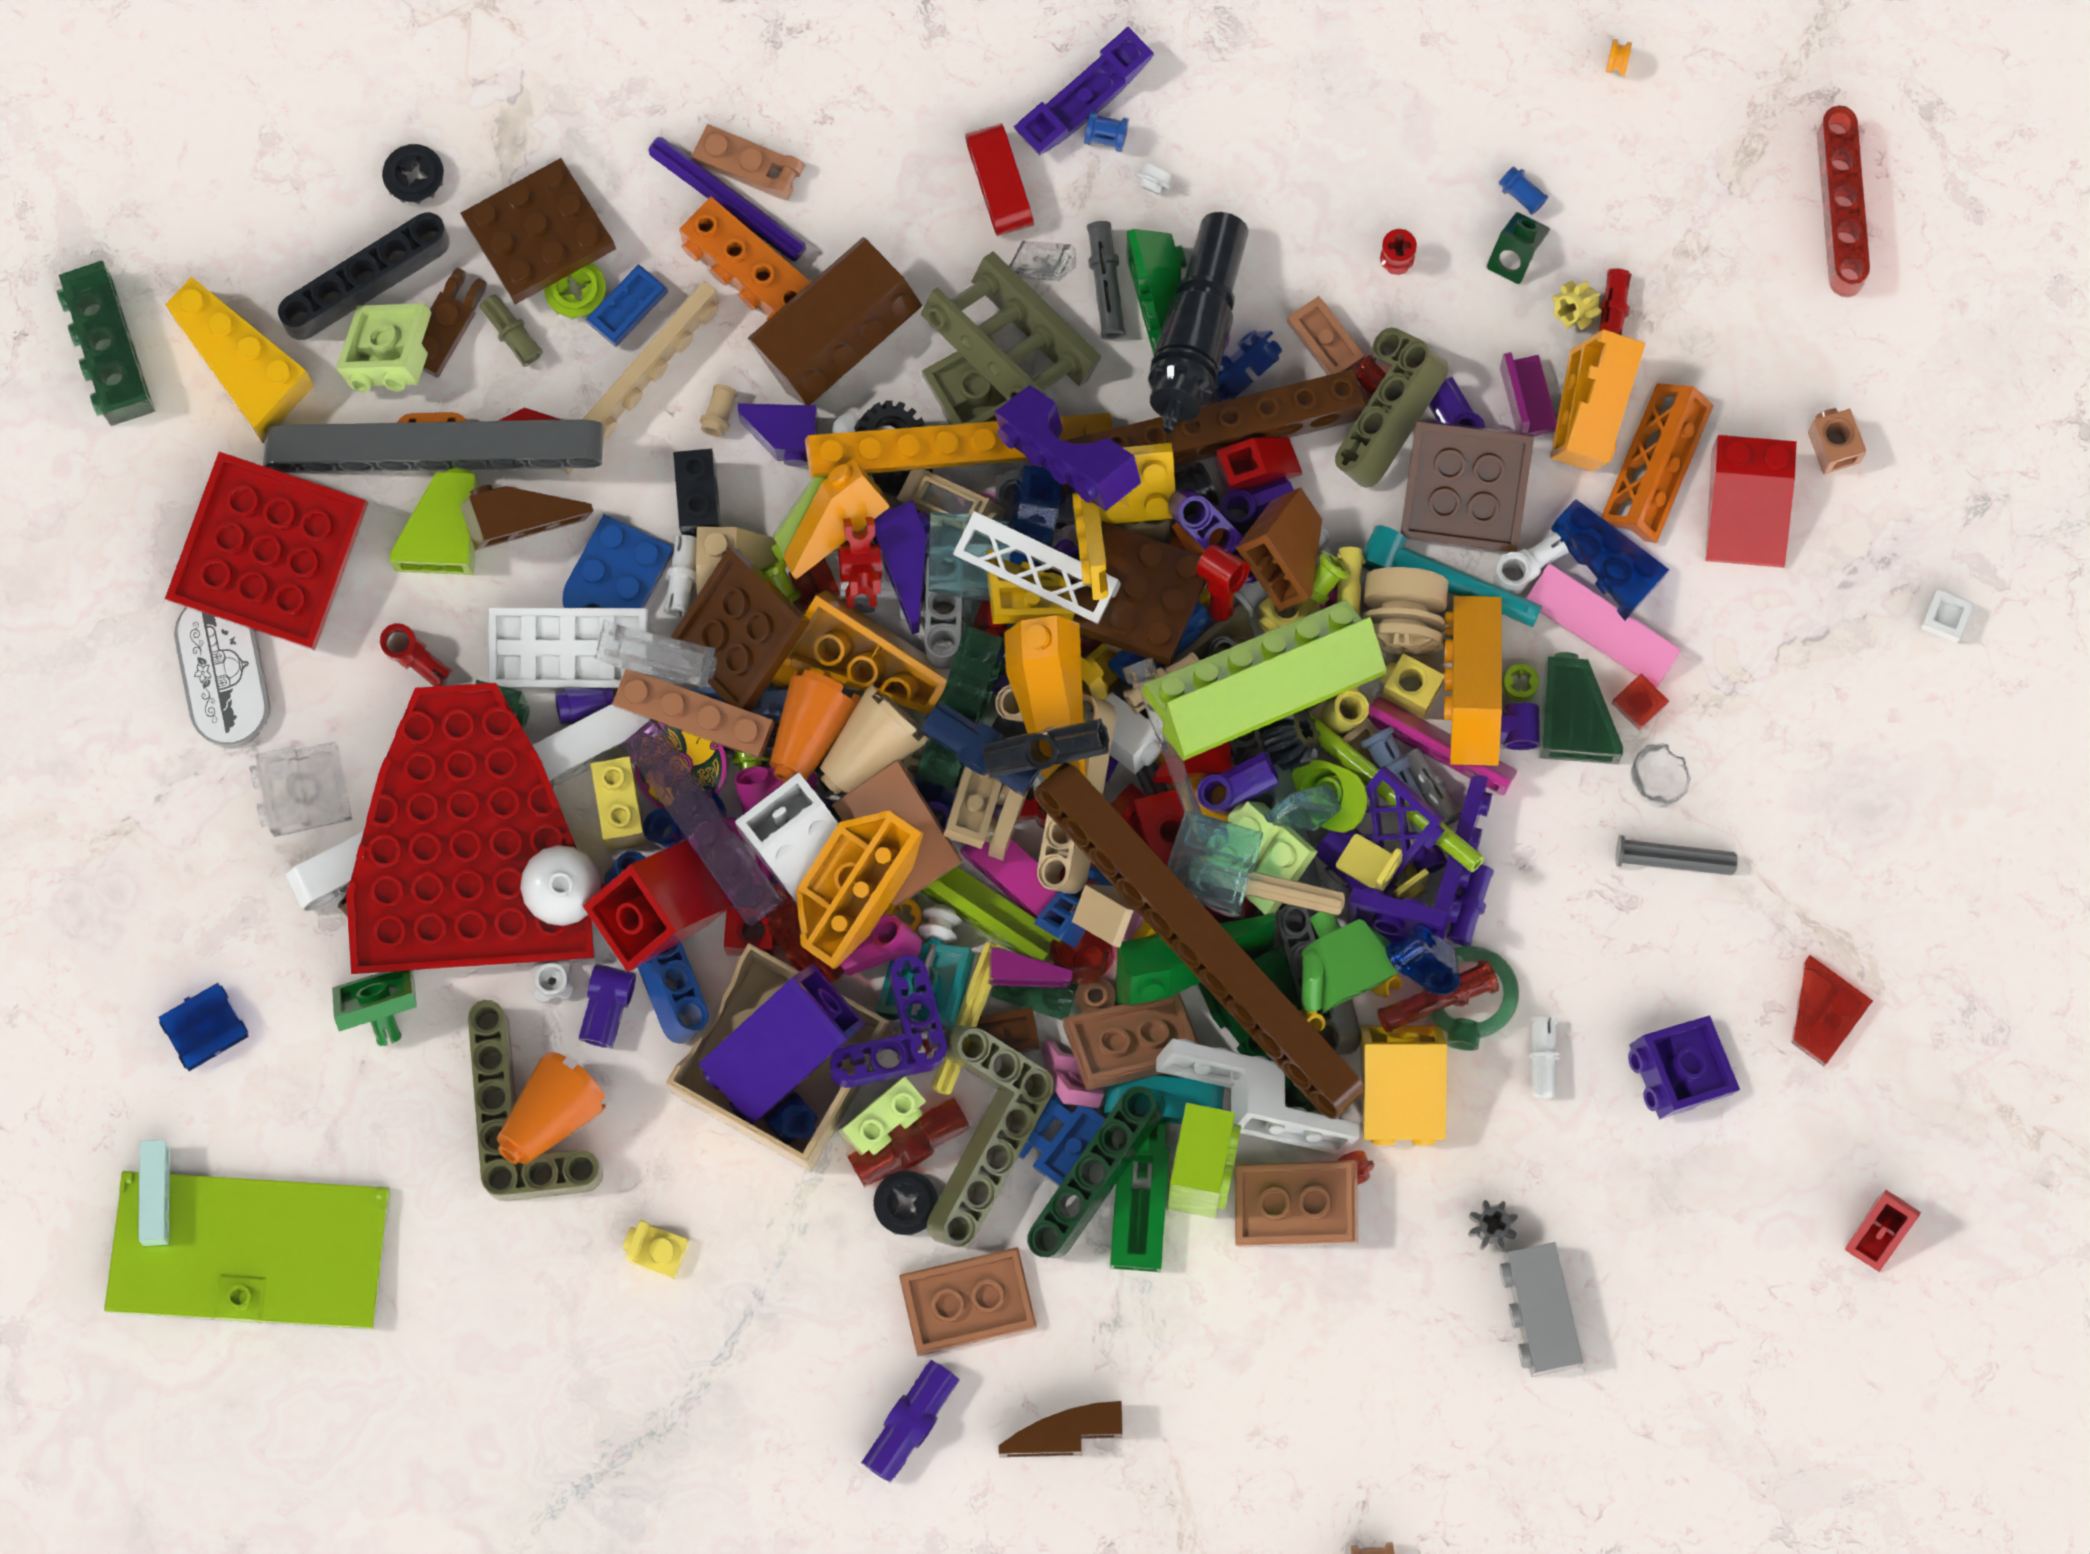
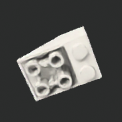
(788, 831)

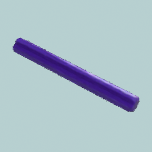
(737, 205)

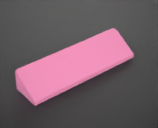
(1601, 625)

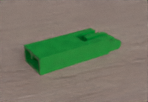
(1140, 1212)

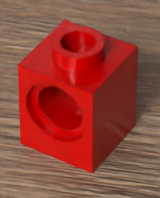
(734, 935)

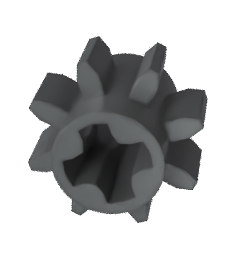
(1481, 1227)

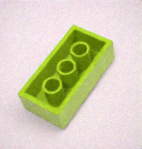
(1204, 1161)

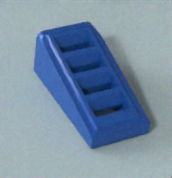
(1059, 909)

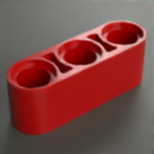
(999, 179)

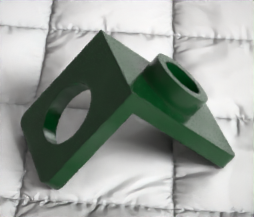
(1522, 237)

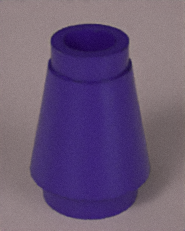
(580, 703)

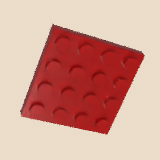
(266, 550)

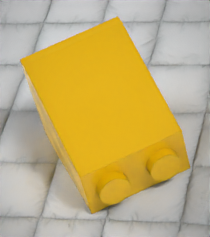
(1403, 1084)

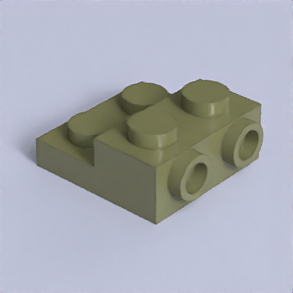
(962, 391)

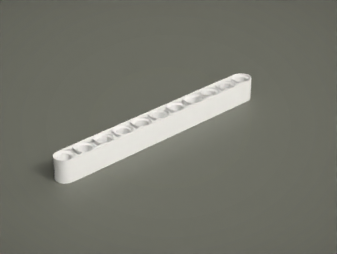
(563, 758)

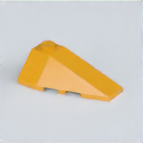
(1046, 676)

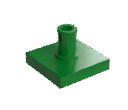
(375, 1001)

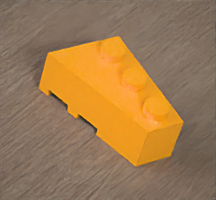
(1595, 399)

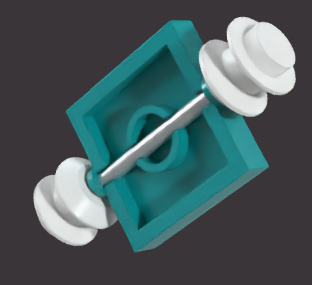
(946, 967)

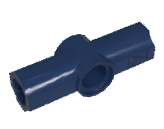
(967, 740)

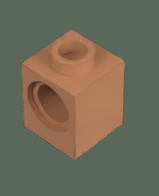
(1831, 455)

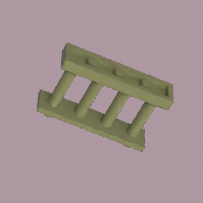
(1028, 312)

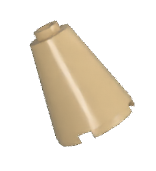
(870, 742)

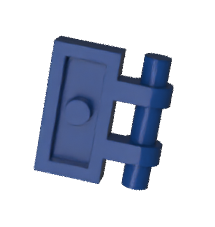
(1068, 1144)

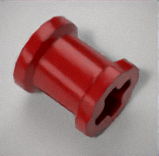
(1398, 239)

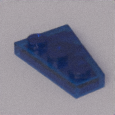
(1614, 559)

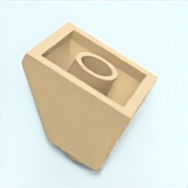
(715, 541)

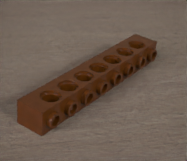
(1265, 414)

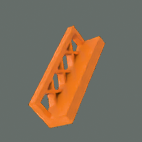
(1665, 460)

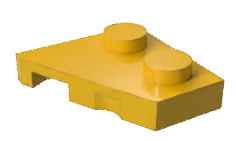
(1014, 603)

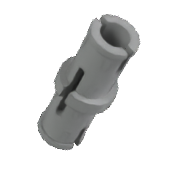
(1432, 787)

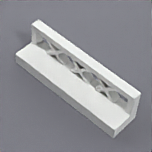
(1033, 551)

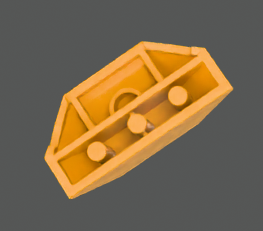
(854, 883)

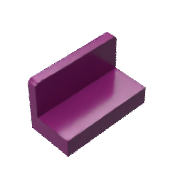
(1528, 395)

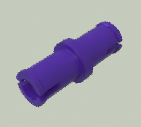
(1472, 906)

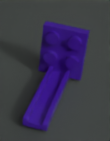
(1397, 917)

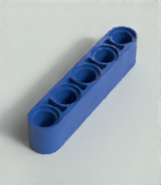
(672, 965)

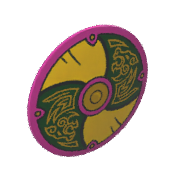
(703, 757)

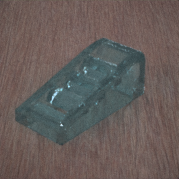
(1305, 808)

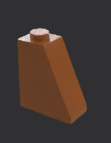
(1284, 548)

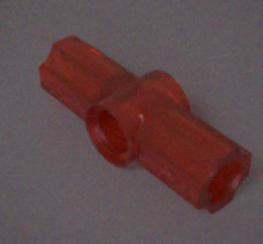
(911, 1144)

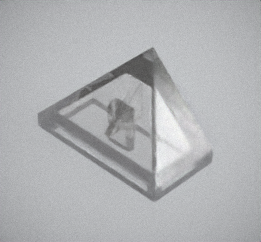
(1044, 260)

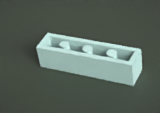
(154, 1192)

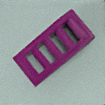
(1019, 970)

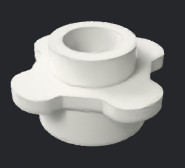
(544, 973)

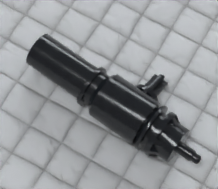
(1198, 322)

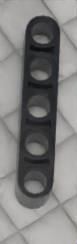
(356, 293)

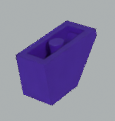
(781, 429)

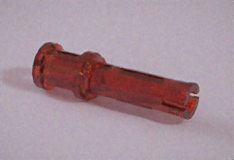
(1419, 1005)

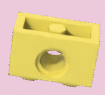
(618, 803)

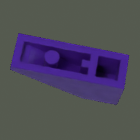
(904, 555)

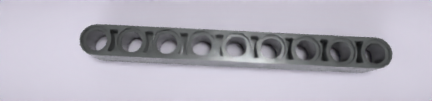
(434, 446)

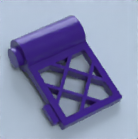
(1334, 843)

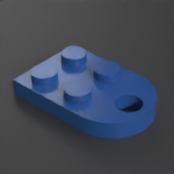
(616, 568)

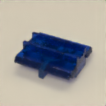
(203, 1026)

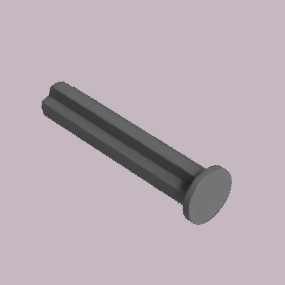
(1675, 857)

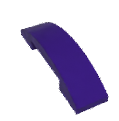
(1091, 90)

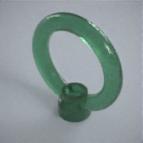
(1466, 1033)

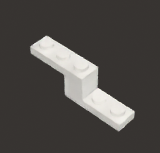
(1133, 738)
(1257, 1096)

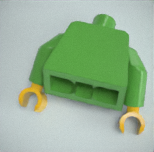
(1343, 966)

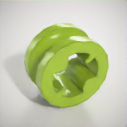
(1520, 696)

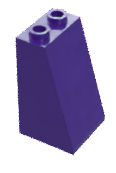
(781, 1044)

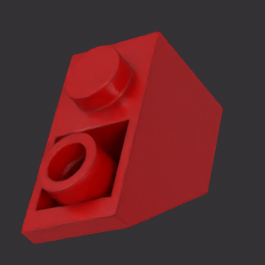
(1256, 462)

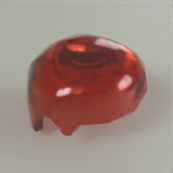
(1087, 961)

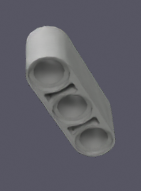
(941, 626)

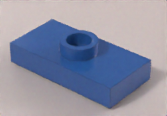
(627, 305)

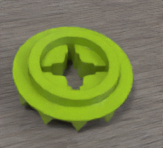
(591, 295)

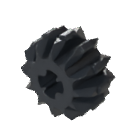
(1292, 740)

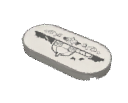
(222, 678)

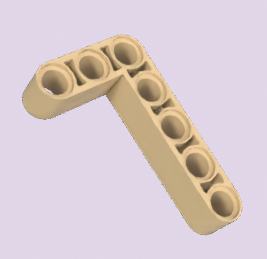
(1055, 849)

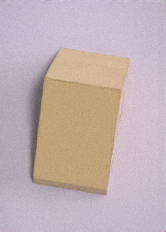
(1103, 913)

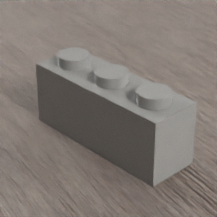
(1541, 1310)

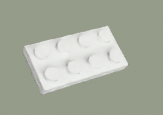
(554, 646)

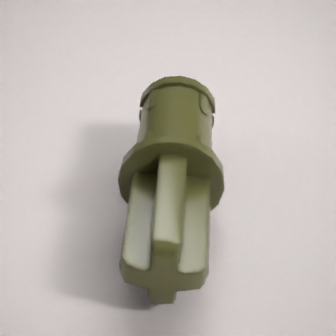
(511, 330)

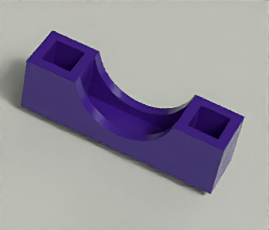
(1096, 470)

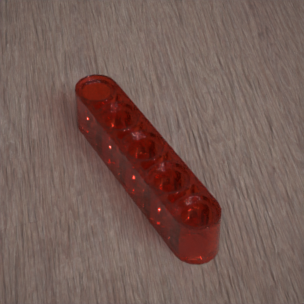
(1849, 185)

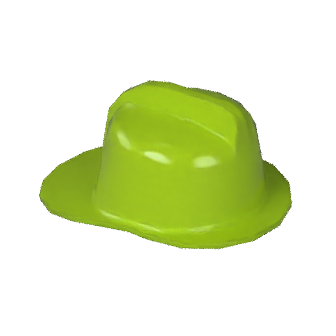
(1346, 787)

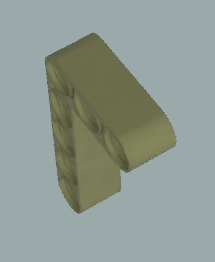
(492, 1120)
(990, 1132)

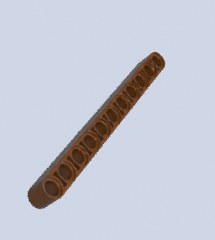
(1199, 940)

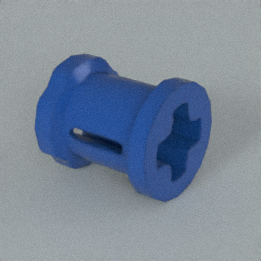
(1106, 131)

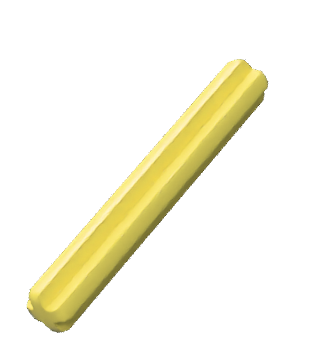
(968, 1016)

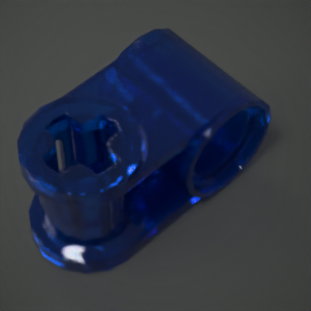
(1426, 960)

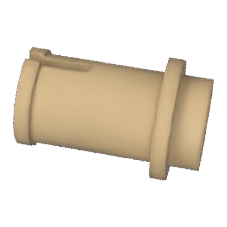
(718, 411)

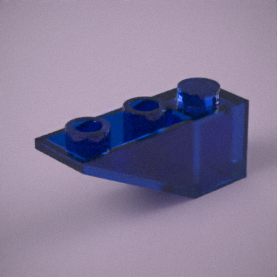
(1035, 508)

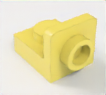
(655, 1249)

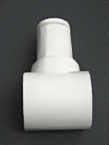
(1528, 563)

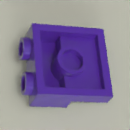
(1682, 1067)

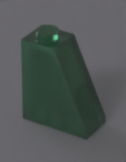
(1575, 714)

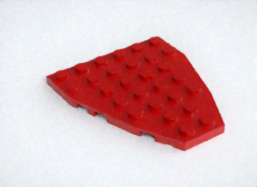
(449, 842)

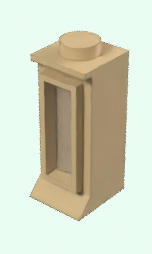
(943, 496)

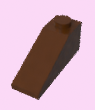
(515, 513)

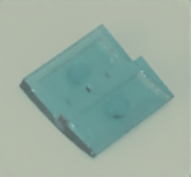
(949, 573)
(1215, 860)

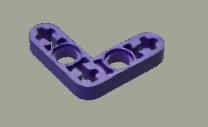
(904, 1045)

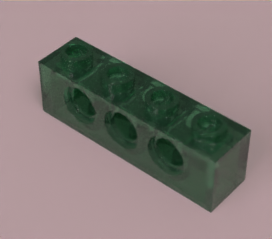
(130, 395)
(969, 693)

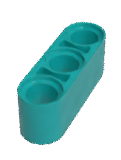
(1175, 1094)

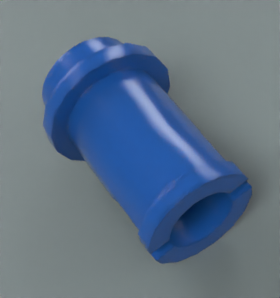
(1523, 190)

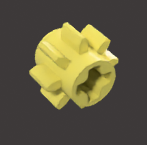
(1576, 304)

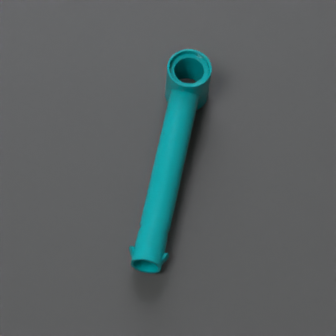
(1388, 549)

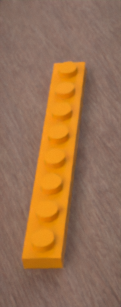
(930, 446)

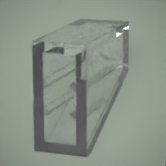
(656, 654)

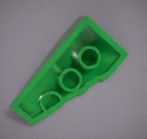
(1155, 273)
(1152, 971)

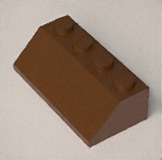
(834, 322)

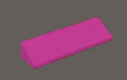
(1434, 743)

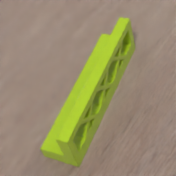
(991, 914)

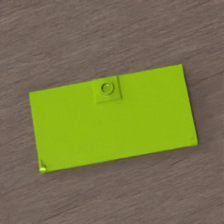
(253, 1252)

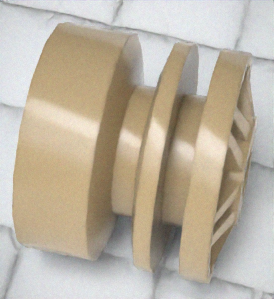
(1406, 609)

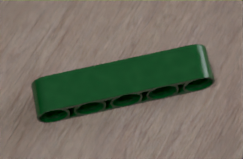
(1078, 1180)

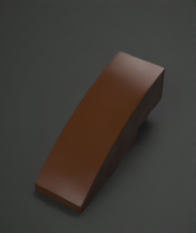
(1063, 1431)

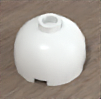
(559, 884)

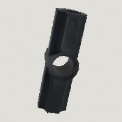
(1068, 744)

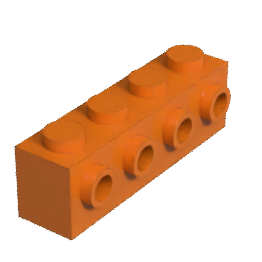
(740, 258)

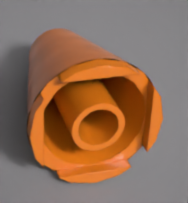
(809, 723)
(549, 1109)

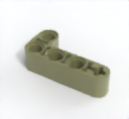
(1392, 411)

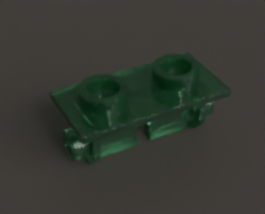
(1045, 1000)

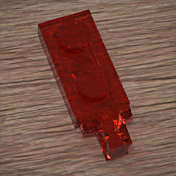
(786, 931)

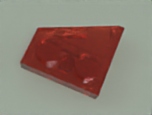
(1825, 1011)

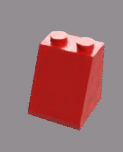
(656, 904)

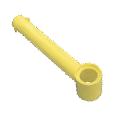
(1356, 702)

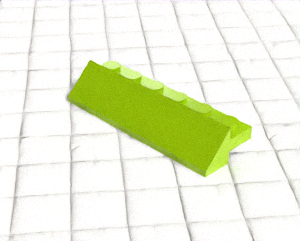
(1265, 679)

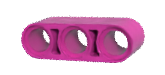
(1013, 876)

